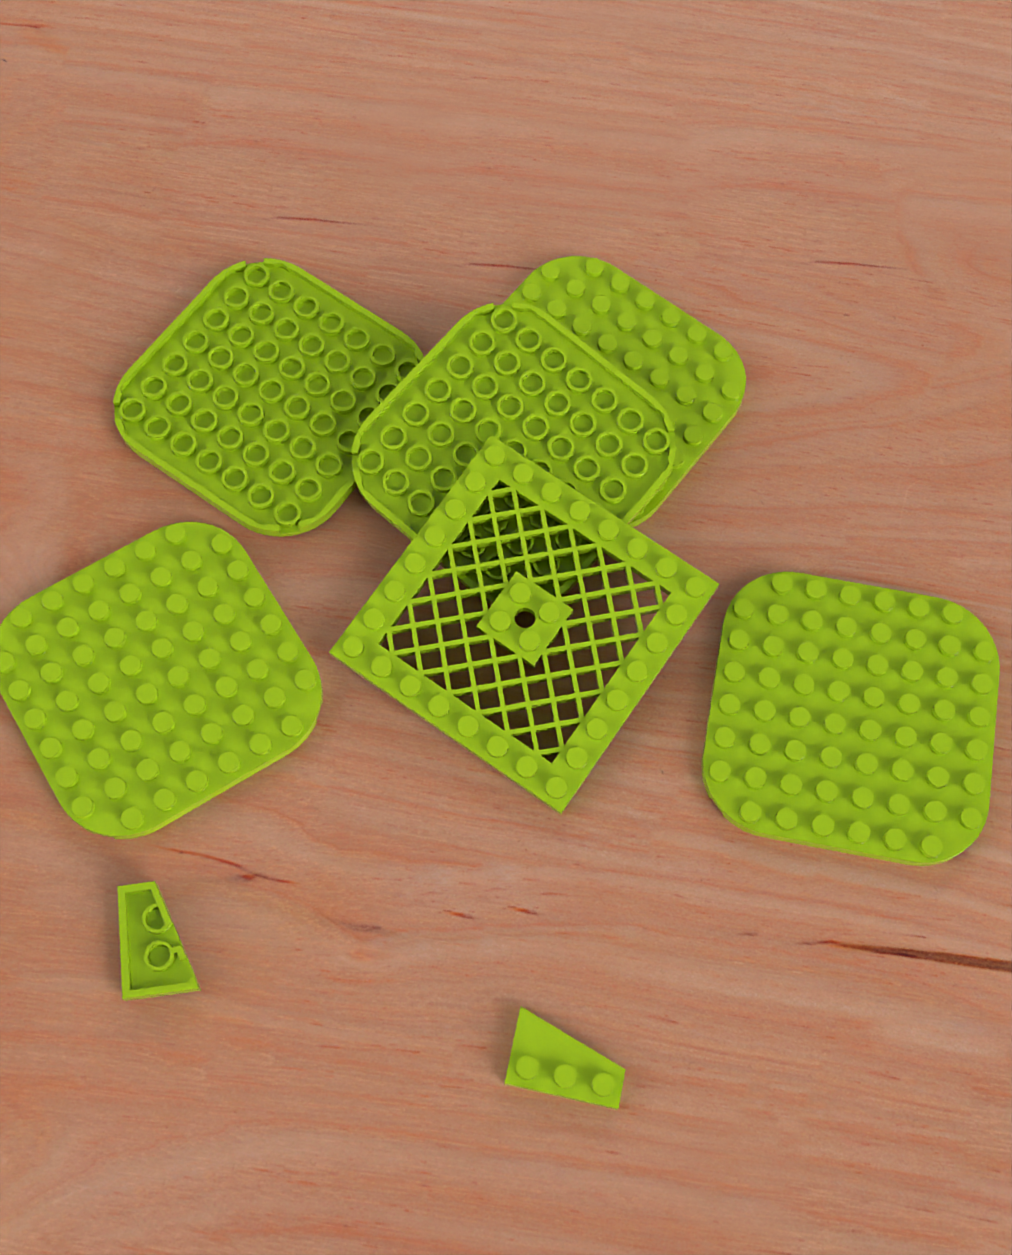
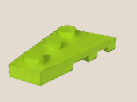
(150, 946)
(561, 1066)

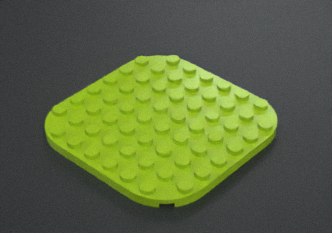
(652, 343)
(540, 393)
(263, 394)
(156, 679)
(852, 719)

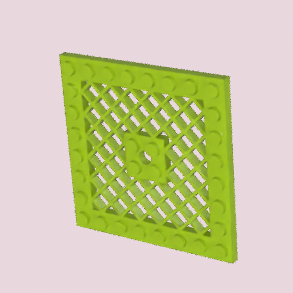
(495, 465)

